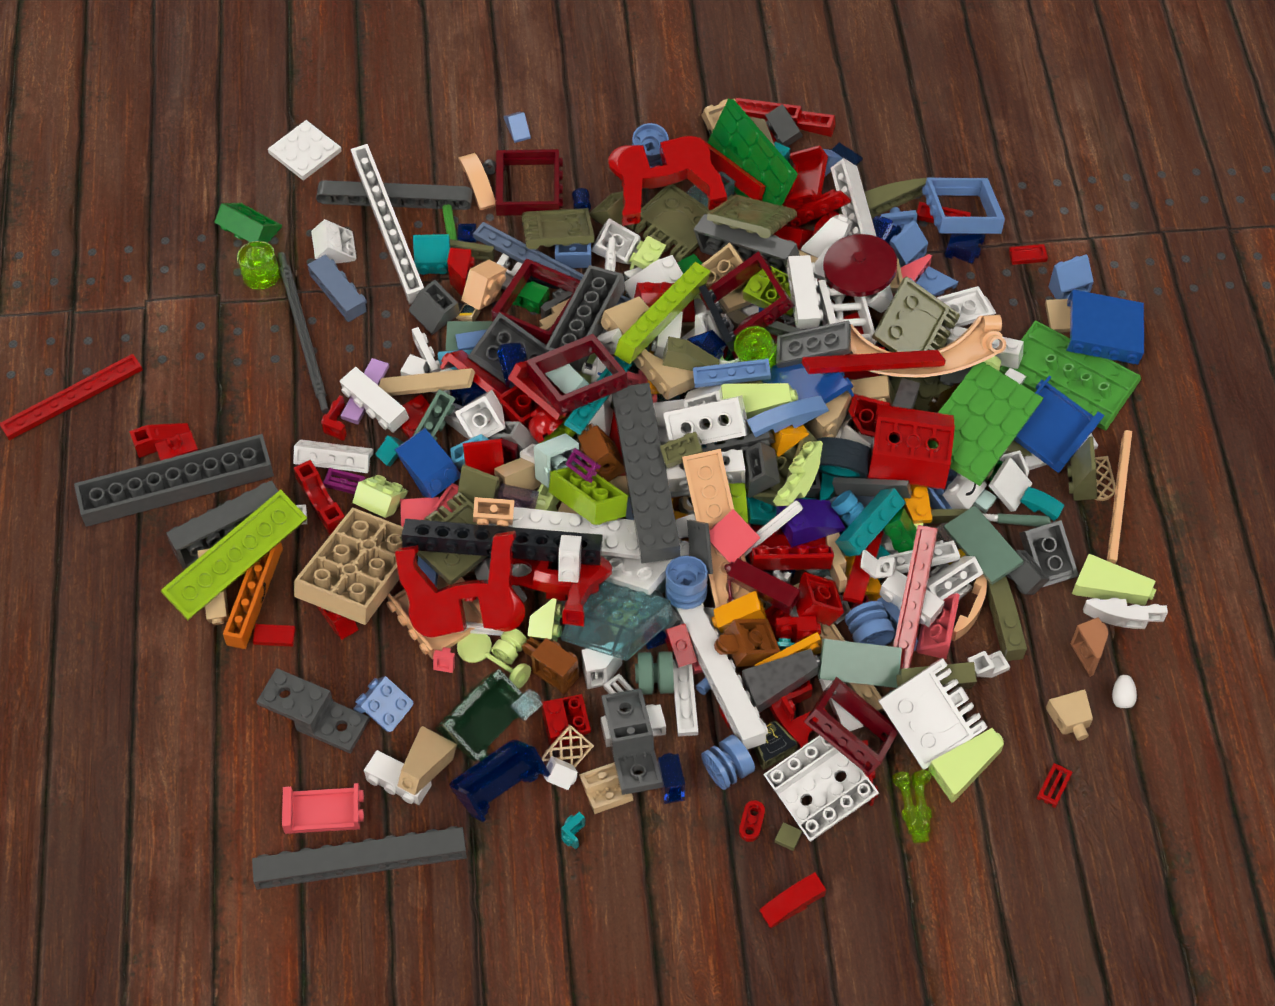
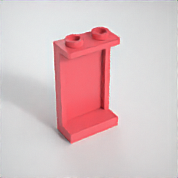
(322, 810)

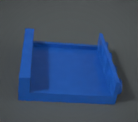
(1106, 327)
(811, 385)
(1056, 427)

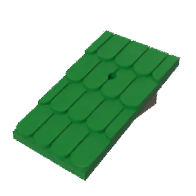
(751, 147)

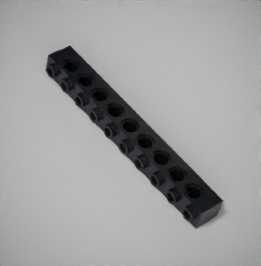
(478, 540)

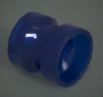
(581, 198)

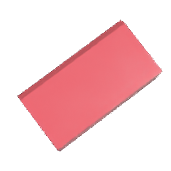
(937, 637)

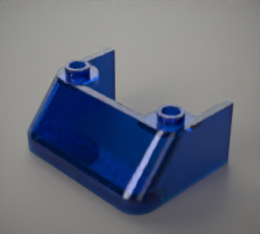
(497, 774)

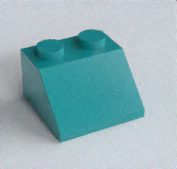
(431, 253)

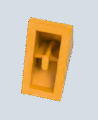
(788, 438)

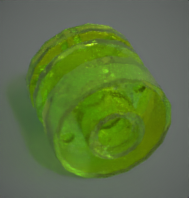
(258, 265)
(755, 344)

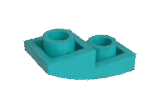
(1038, 500)

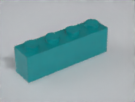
(870, 522)

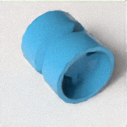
(847, 506)

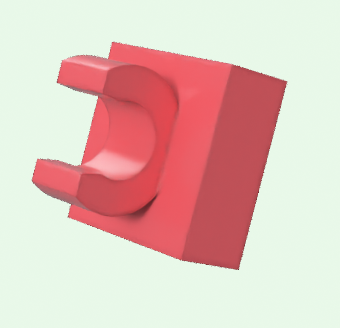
(444, 660)

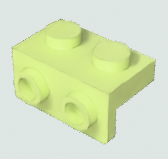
(648, 252)

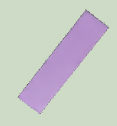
(375, 371)

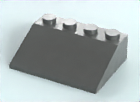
(503, 332)

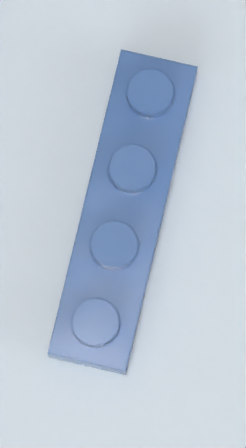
(731, 373)

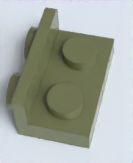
(684, 446)

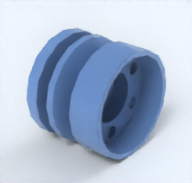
(650, 137)
(686, 582)
(870, 624)
(728, 762)

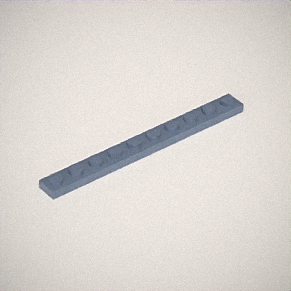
(518, 251)

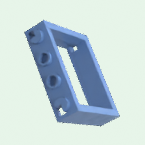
(964, 187)

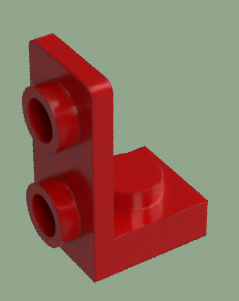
(330, 423)

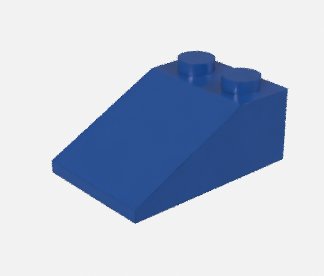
(427, 464)

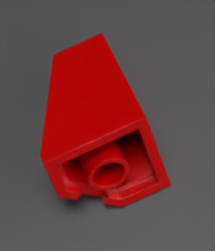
(863, 413)

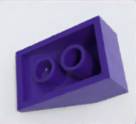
(811, 523)

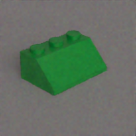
(246, 222)

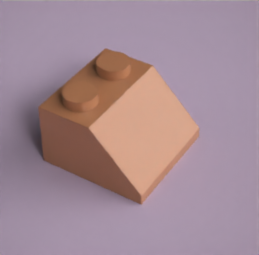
(1089, 643)

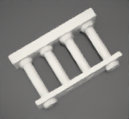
(829, 308)

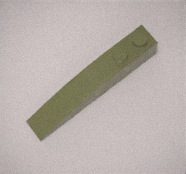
(892, 195)
(1006, 620)

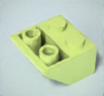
(379, 495)
(546, 621)

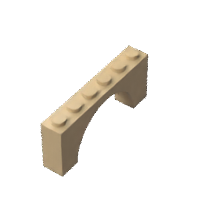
(666, 379)

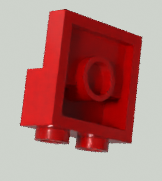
(796, 628)

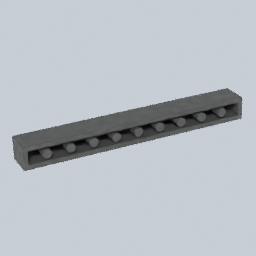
(359, 857)

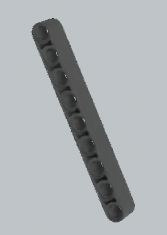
(399, 195)

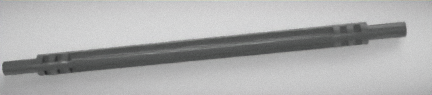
(303, 333)

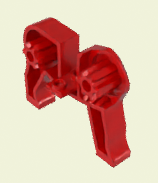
(681, 159)
(442, 611)

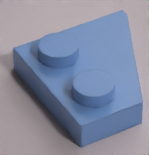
(936, 282)

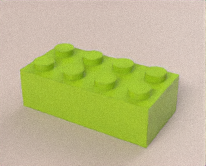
(593, 501)

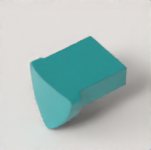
(386, 451)

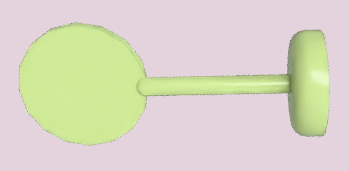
(478, 647)

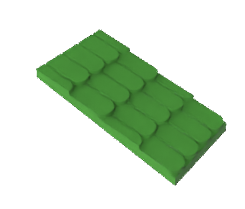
(1085, 379)
(987, 419)

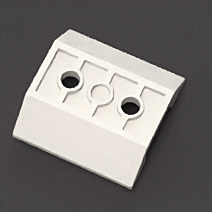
(813, 773)

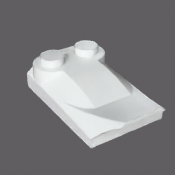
(969, 304)

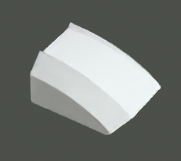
(625, 241)

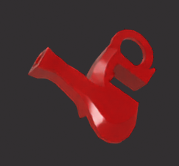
(546, 580)
(784, 714)

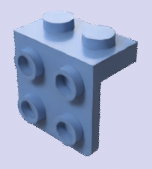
(384, 703)

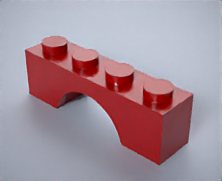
(315, 491)

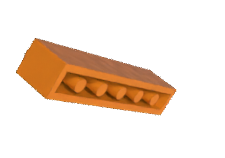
(250, 599)

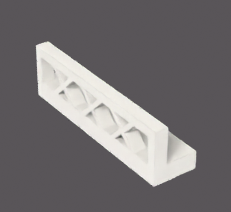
(333, 455)

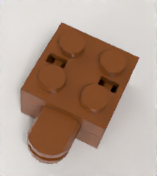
(602, 450)
(747, 641)
(552, 663)

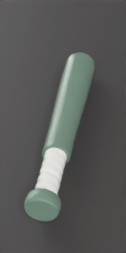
(1016, 519)

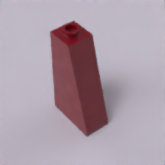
(767, 586)

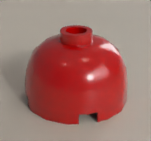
(542, 424)

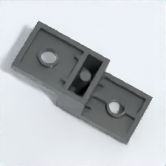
(313, 710)
(631, 741)

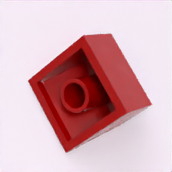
(819, 598)

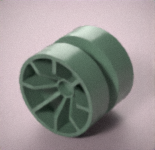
(649, 673)

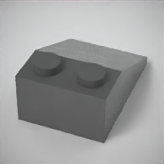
(1051, 551)

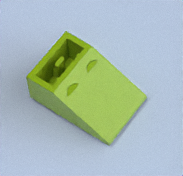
(762, 292)

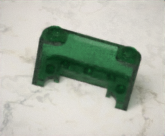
(481, 715)

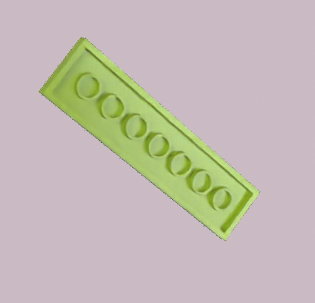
(233, 555)

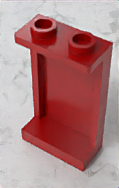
(811, 169)
(482, 378)
(523, 381)

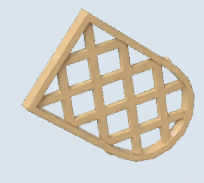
(1109, 470)
(570, 737)

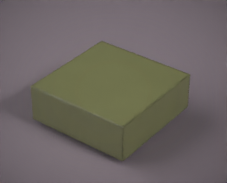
(788, 836)

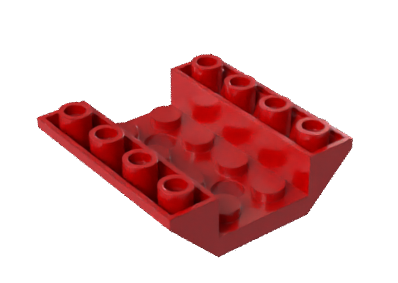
(911, 456)
(777, 554)

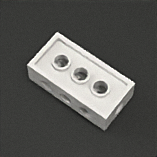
(713, 411)
(734, 470)

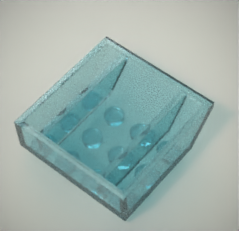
(619, 621)

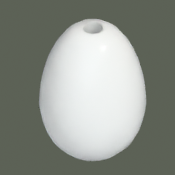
(1124, 692)

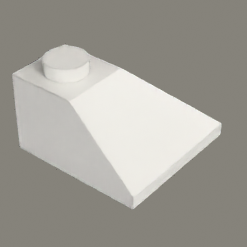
(482, 416)

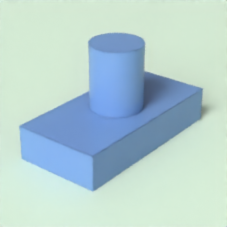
(901, 218)

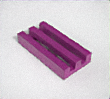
(591, 471)
(340, 483)

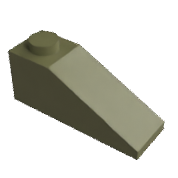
(686, 355)

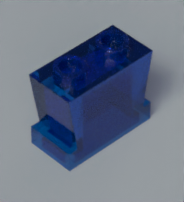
(965, 246)
(672, 778)

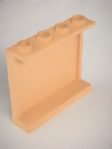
(428, 645)

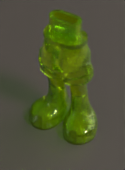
(916, 817)

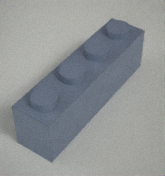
(337, 288)

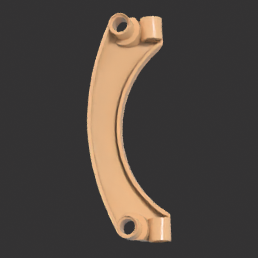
(966, 351)

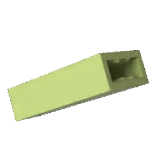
(760, 397)
(1107, 581)
(963, 764)

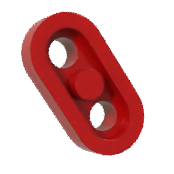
(752, 822)

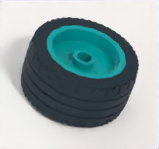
(844, 458)

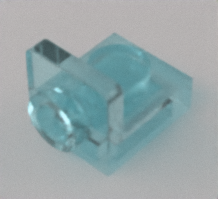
(527, 704)

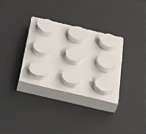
(304, 150)

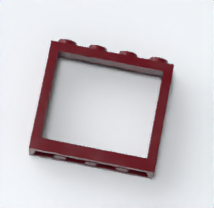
(527, 157)
(544, 273)
(743, 273)
(569, 353)
(841, 737)

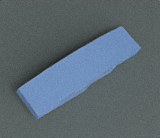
(788, 414)

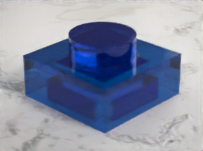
(465, 232)

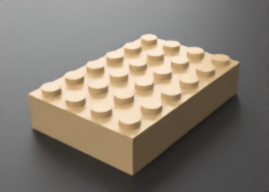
(353, 567)

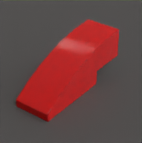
(793, 900)

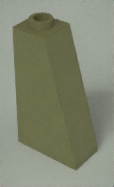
(962, 672)

